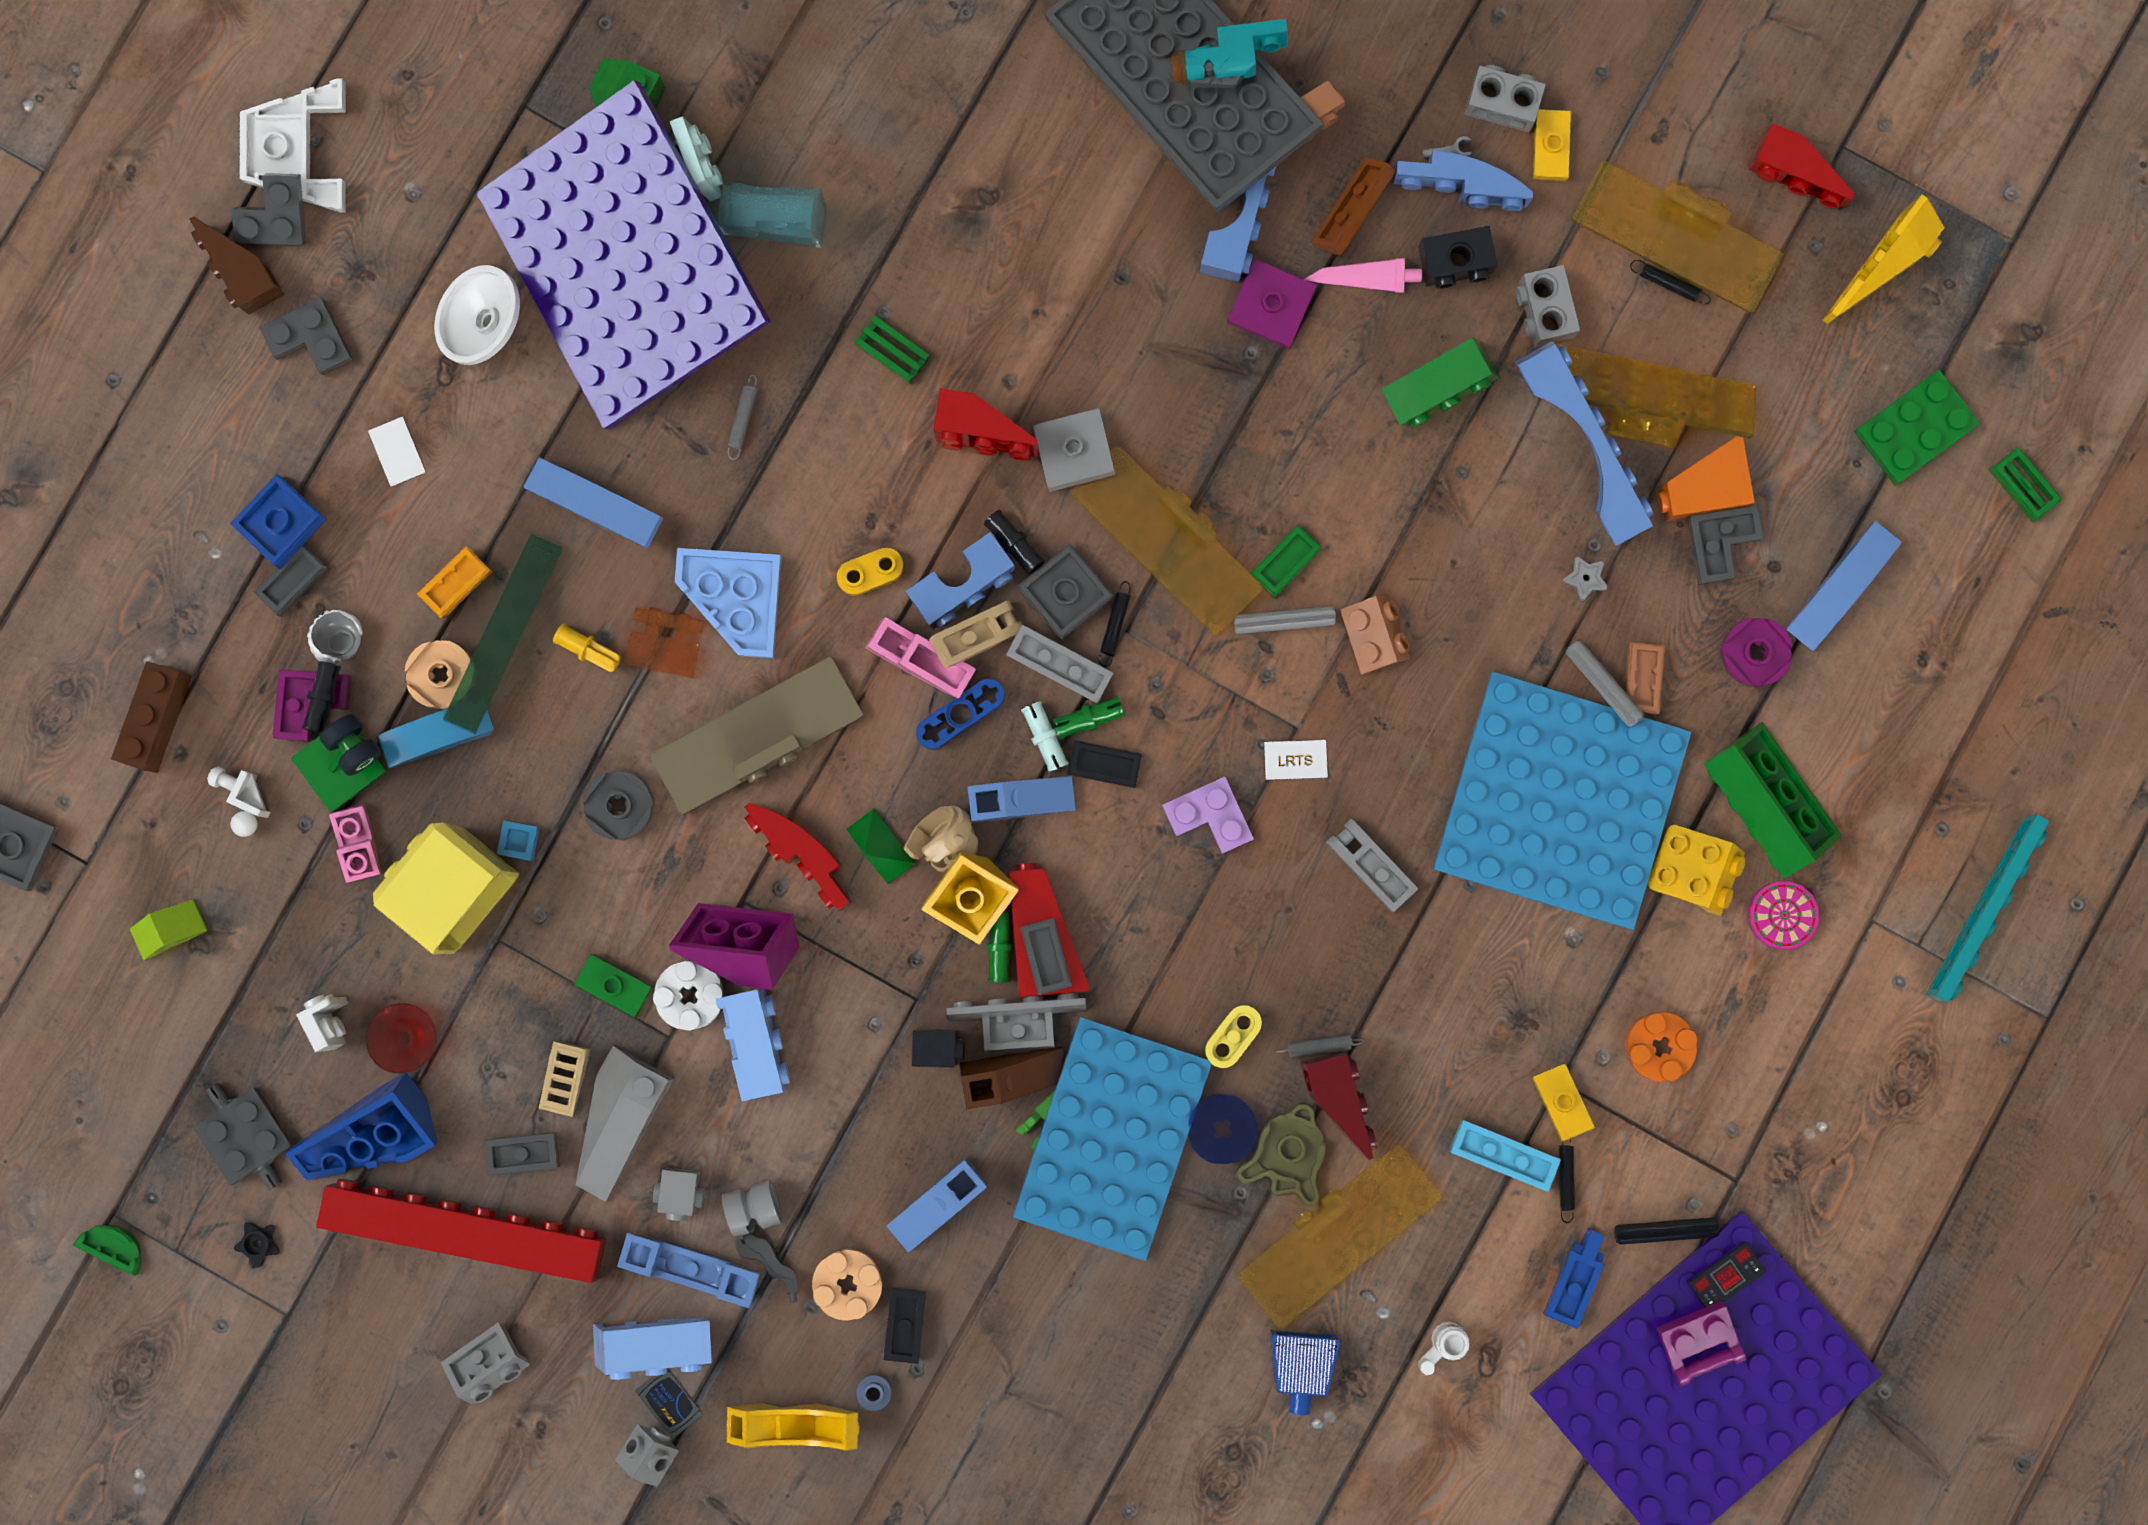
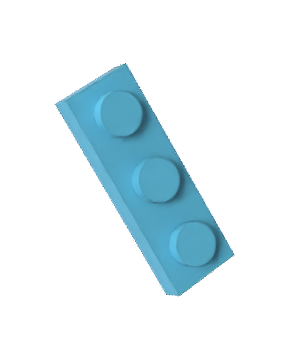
(1504, 1155)

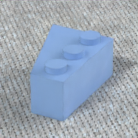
(754, 1044)
(652, 1347)

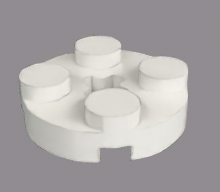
(669, 996)

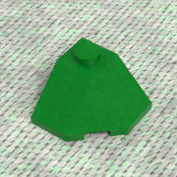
(616, 74)

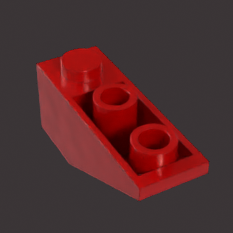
(1797, 164)

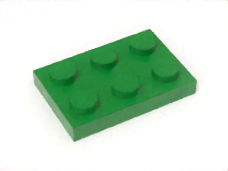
(1917, 427)

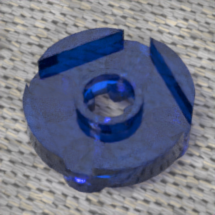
(1222, 1108)

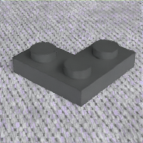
(279, 220)
(310, 328)
(1715, 533)

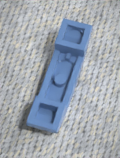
(689, 1268)

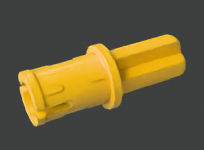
(586, 648)

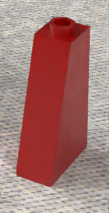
(1032, 905)

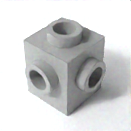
(647, 1454)

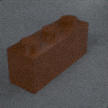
(151, 717)

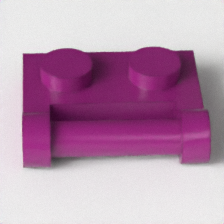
(1695, 1334)

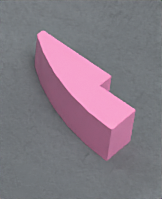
(918, 658)

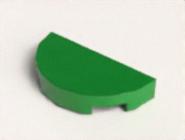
(112, 1246)

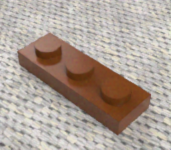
(1353, 206)

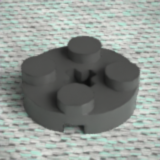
(598, 805)

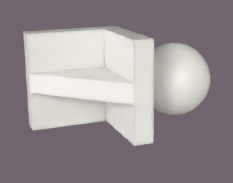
(243, 795)

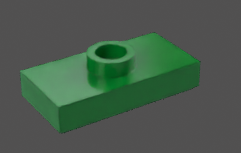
(613, 985)

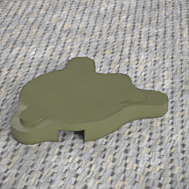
(1290, 1153)

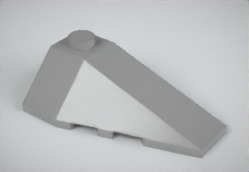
(620, 1111)

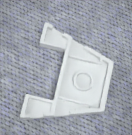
(278, 141)

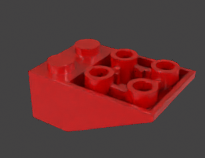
(973, 423)

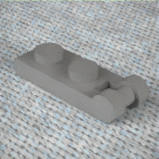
(1372, 866)

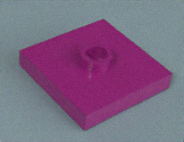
(1271, 304)

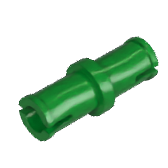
(1089, 717)
(999, 949)

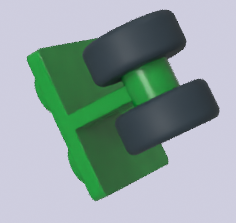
(340, 762)

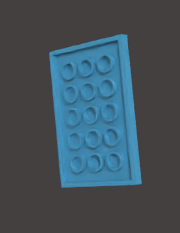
(1112, 1139)

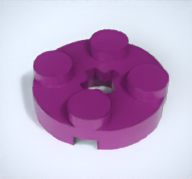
(1758, 632)

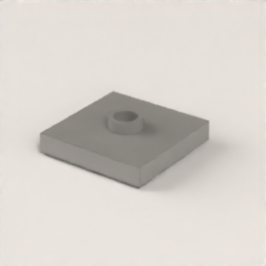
(1074, 450)

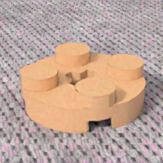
(420, 674)
(828, 1292)

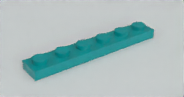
(1994, 897)

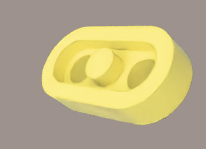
(1233, 1036)

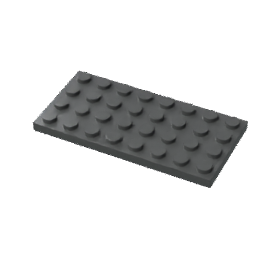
(1213, 134)

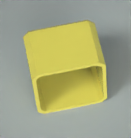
(443, 887)

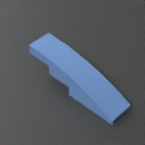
(593, 503)
(1843, 585)

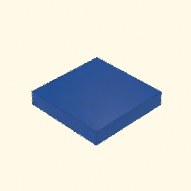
(278, 521)

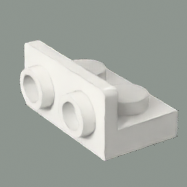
(319, 1024)

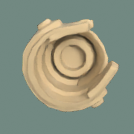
(943, 837)

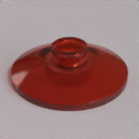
(384, 1035)

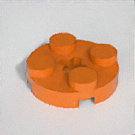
(1642, 1053)

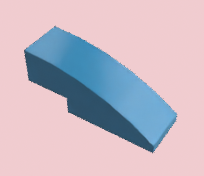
(426, 738)

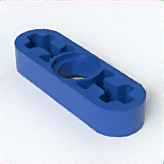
(977, 692)

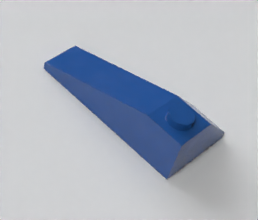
(378, 1129)

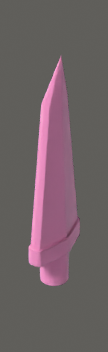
(1377, 275)

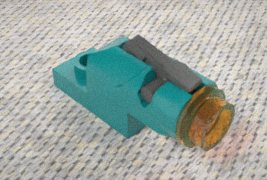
(1232, 58)

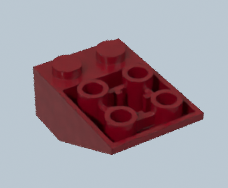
(1333, 1089)

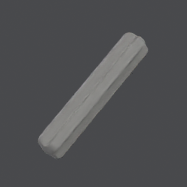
(1285, 620)
(1604, 683)

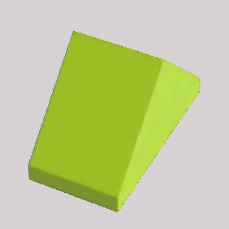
(168, 928)

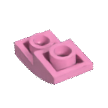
(356, 843)

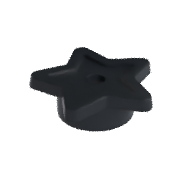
(248, 1247)

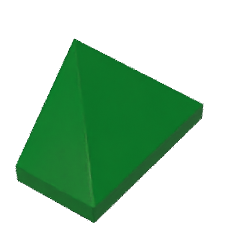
(880, 846)

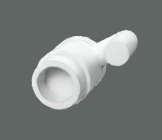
(1449, 1342)

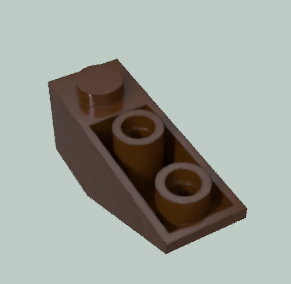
(246, 276)
(1010, 1076)

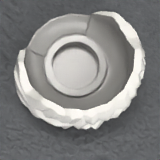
(335, 636)

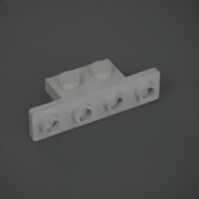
(1017, 1024)

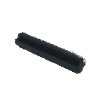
(1666, 1231)

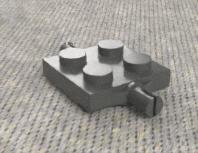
(243, 1136)

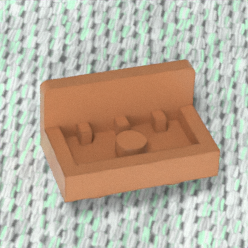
(1375, 633)

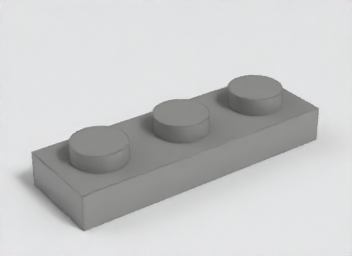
(1059, 663)

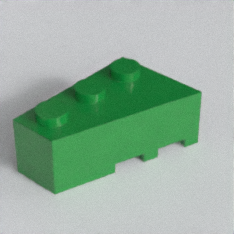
(1441, 383)

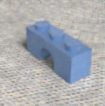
(988, 568)

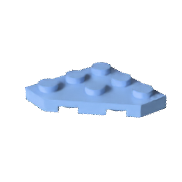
(735, 595)

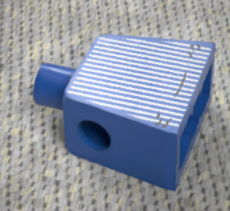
(1303, 1366)

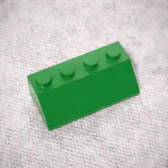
(1772, 800)

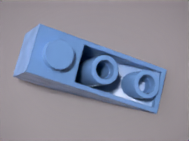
(1021, 798)
(937, 1204)

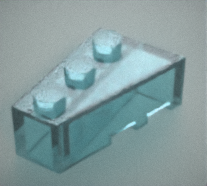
(773, 214)

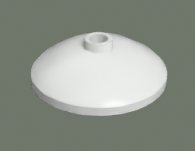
(477, 315)

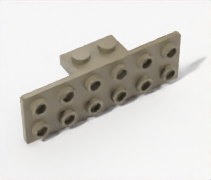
(756, 736)

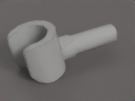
(1453, 148)

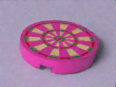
(1783, 915)

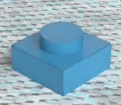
(518, 840)

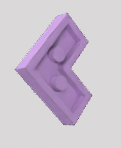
(1214, 806)

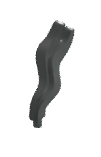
(761, 1250)

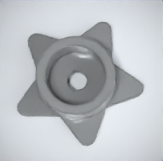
(1584, 587)

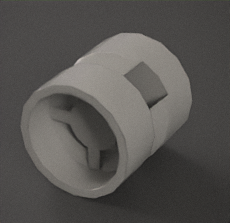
(752, 1208)

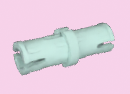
(1045, 736)

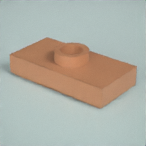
(1645, 676)

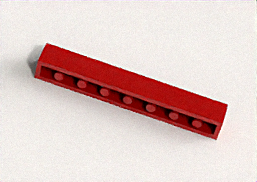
(460, 1231)

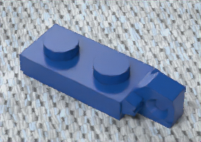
(1576, 1280)

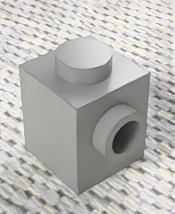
(679, 1193)

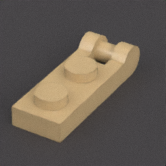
(975, 635)

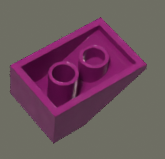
(739, 943)

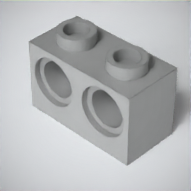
(1503, 108)
(1557, 306)

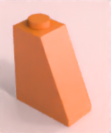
(1710, 485)

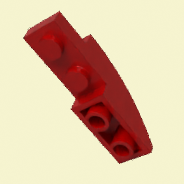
(792, 841)

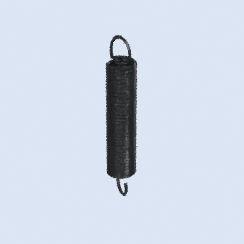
(1670, 282)
(1115, 624)
(1566, 1169)

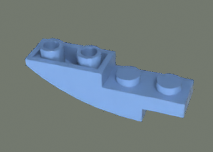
(1478, 181)

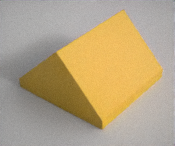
(971, 896)

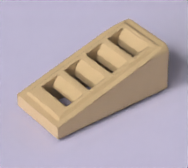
(582, 1055)

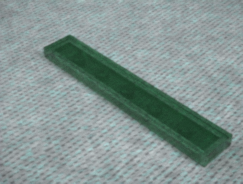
(502, 634)

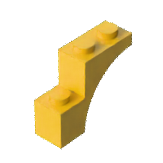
(794, 1425)

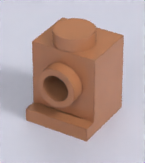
(1324, 103)

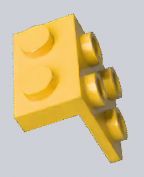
(1697, 869)

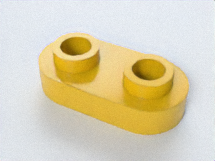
(870, 573)

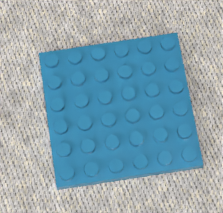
(1561, 801)

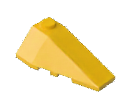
(1906, 241)

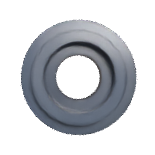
(881, 1384)

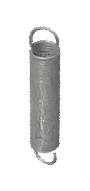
(742, 417)
(1320, 1046)

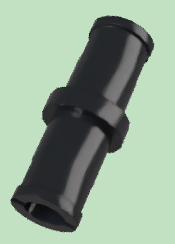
(1014, 542)
(321, 697)

